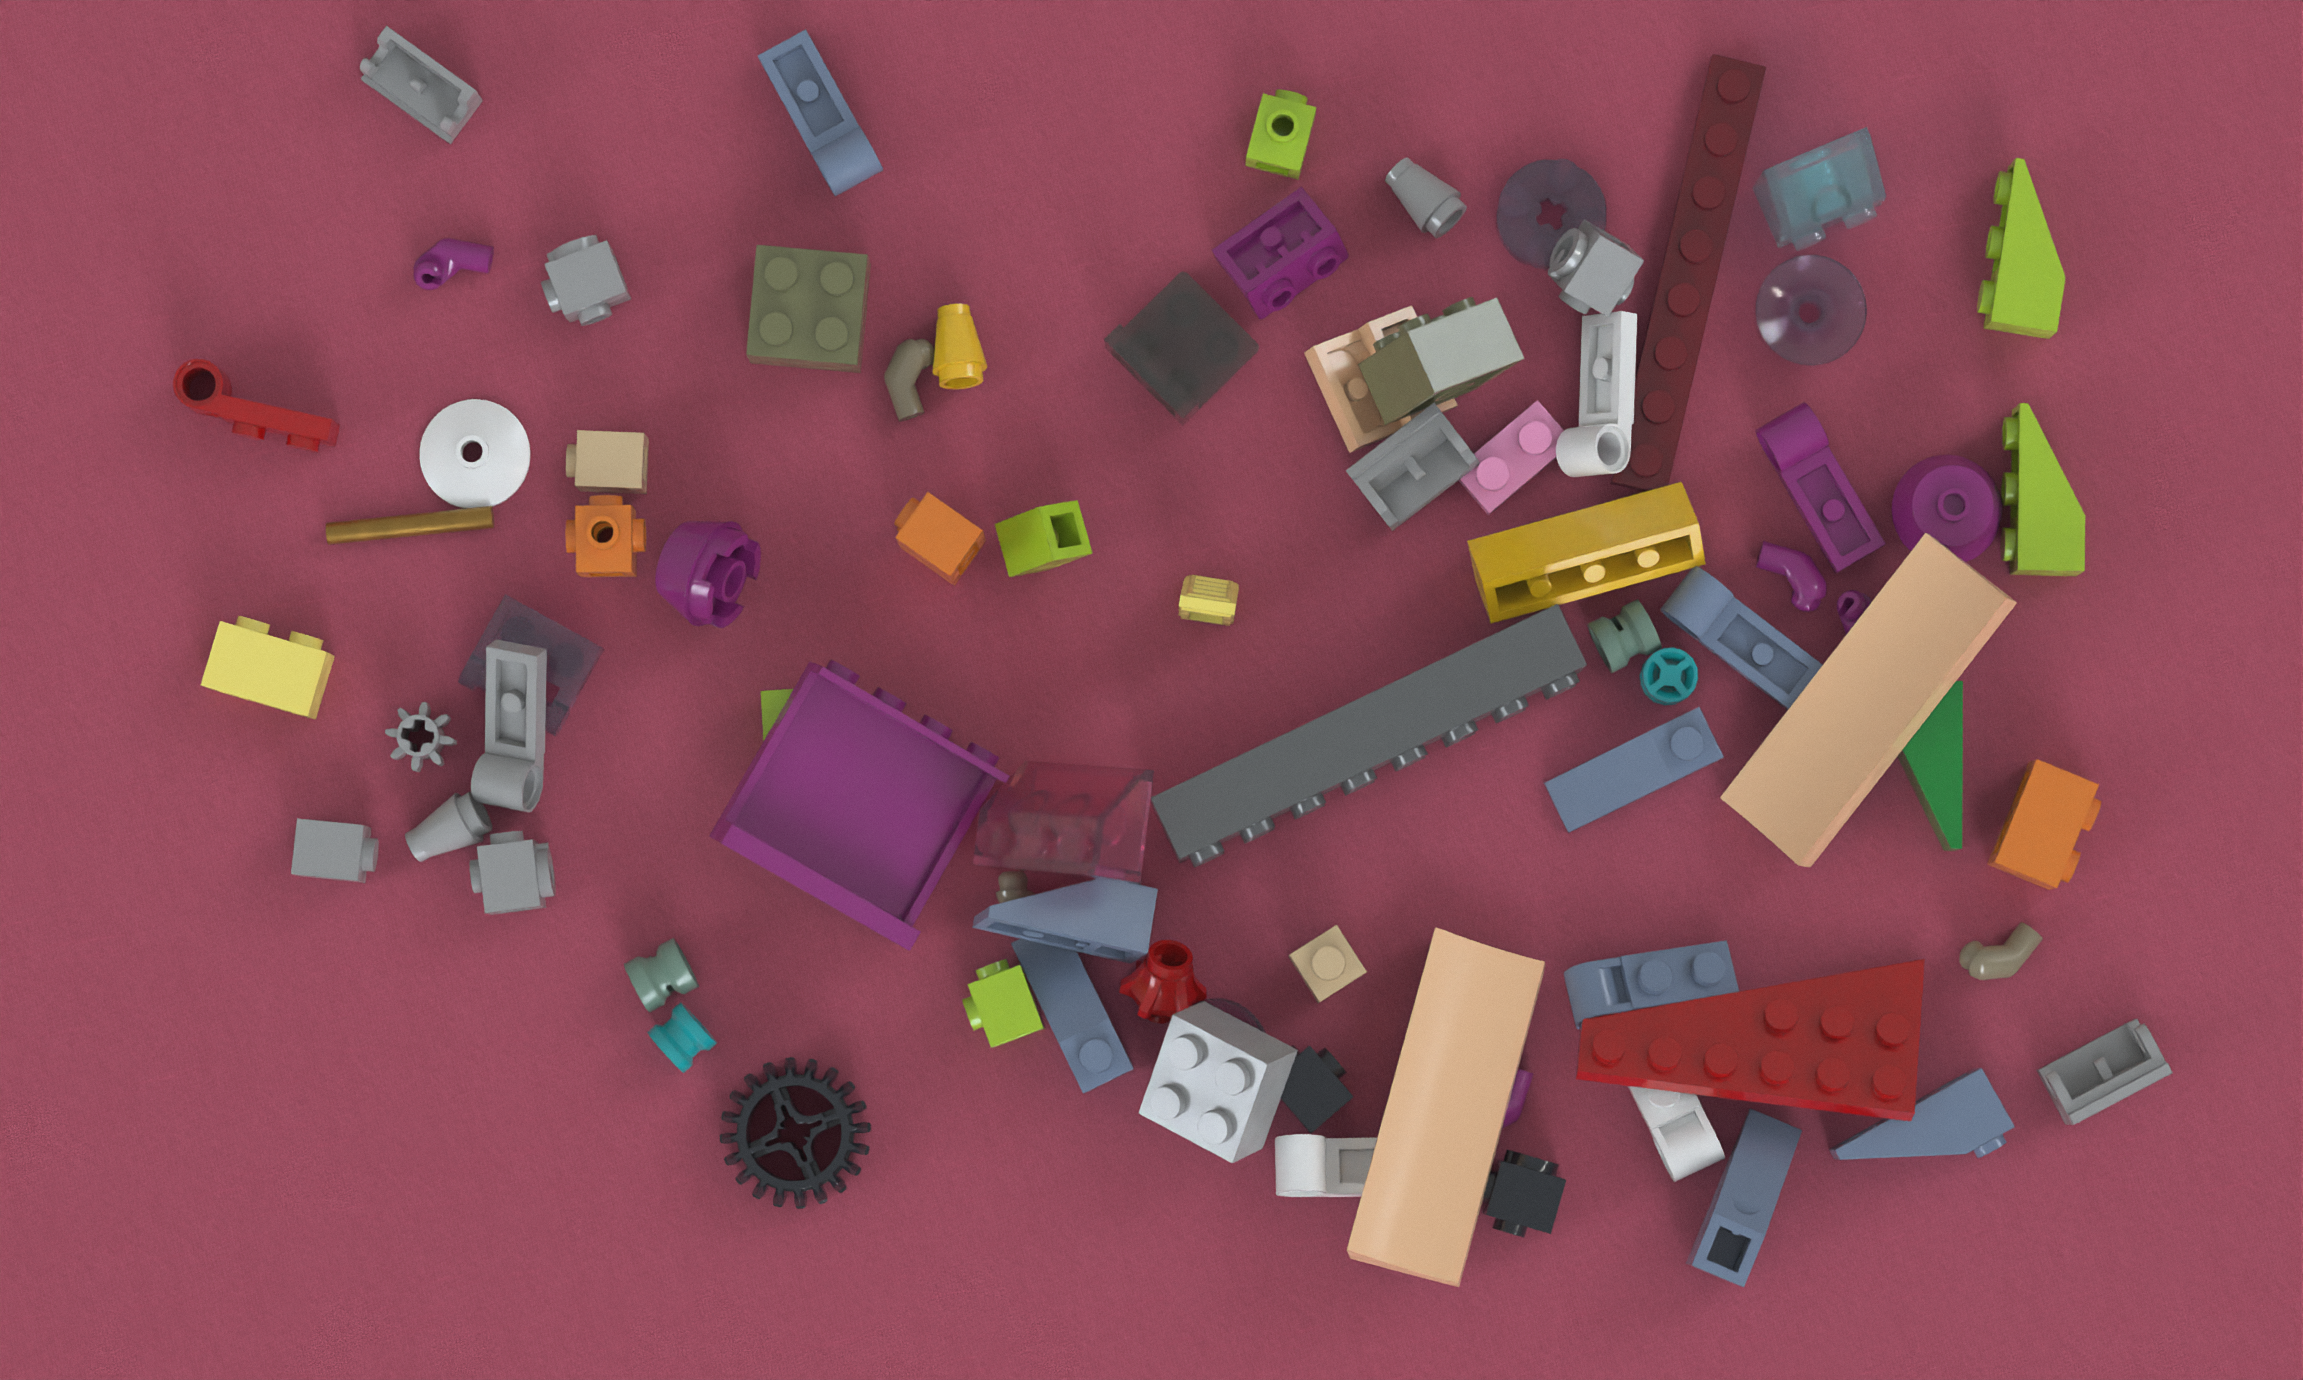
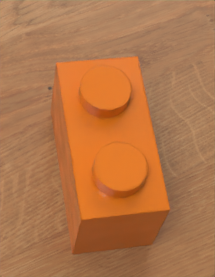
(938, 537)
(2045, 825)

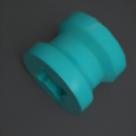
(1676, 670)
(682, 1037)

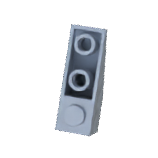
(1745, 1199)

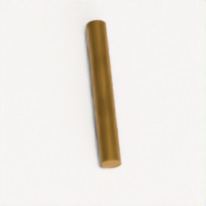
(409, 525)

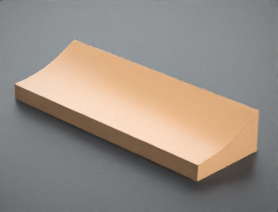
(1868, 700)
(1446, 1109)

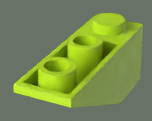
(2026, 268)
(2045, 515)

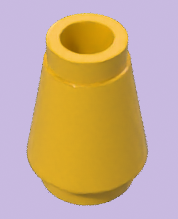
(957, 349)

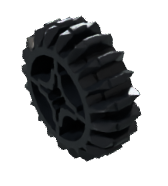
(751, 1151)

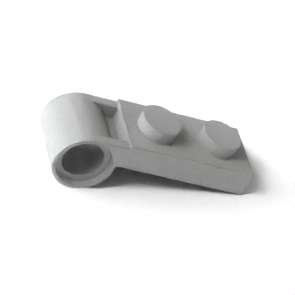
(514, 727)

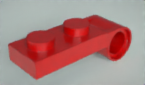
(253, 418)

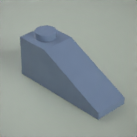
(1634, 770)
(1086, 917)
(1074, 1013)
(1947, 1121)

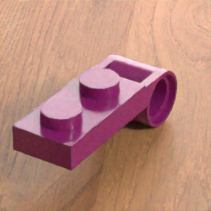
(1819, 487)

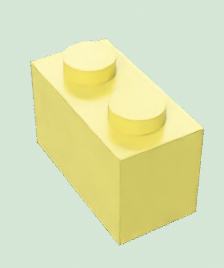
(268, 668)

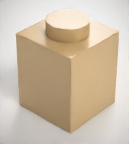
(609, 462)
(1327, 964)

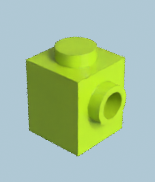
(1281, 134)
(1043, 538)
(1002, 1004)

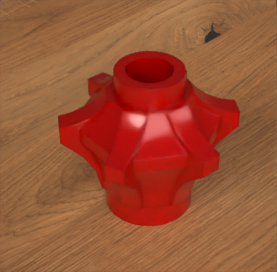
(1163, 982)

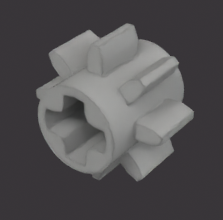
(413, 724)

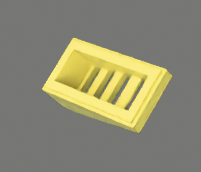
(1208, 600)

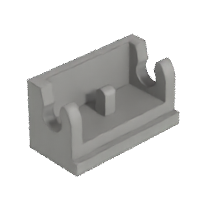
(420, 85)
(1413, 466)
(2104, 1072)

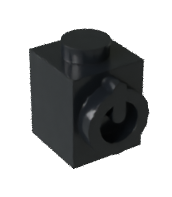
(1523, 1194)

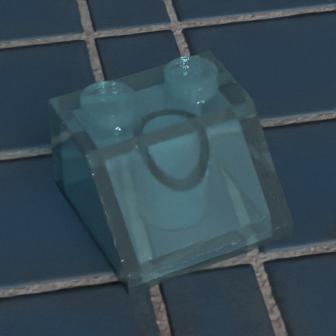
(1821, 190)

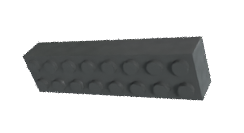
(1368, 734)

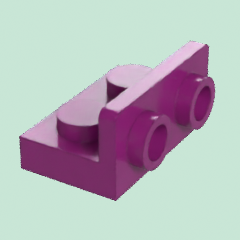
(1281, 253)

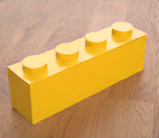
(1586, 552)

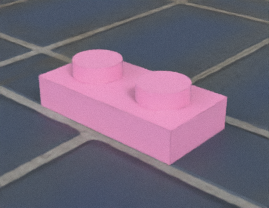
(1513, 457)

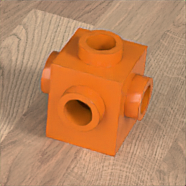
(617, 555)

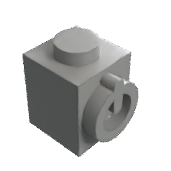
(1593, 269)
(584, 280)
(513, 873)

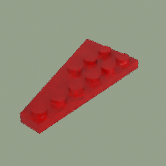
(1801, 1044)

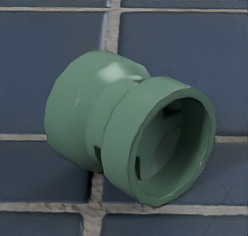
(1624, 636)
(660, 975)

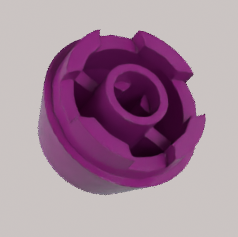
(1950, 502)
(706, 570)

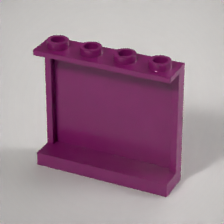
(857, 801)

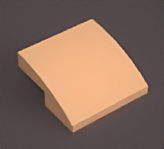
(1344, 385)

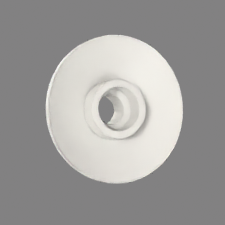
(502, 462)

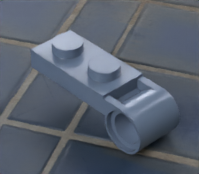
(820, 113)
(1740, 637)
(1649, 980)

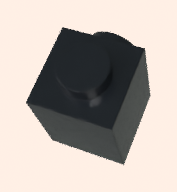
(1314, 1087)

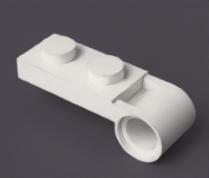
(1605, 399)
(1678, 1130)
(1321, 1166)

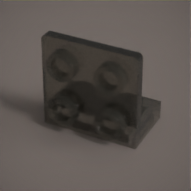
(1182, 347)

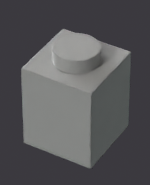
(333, 850)

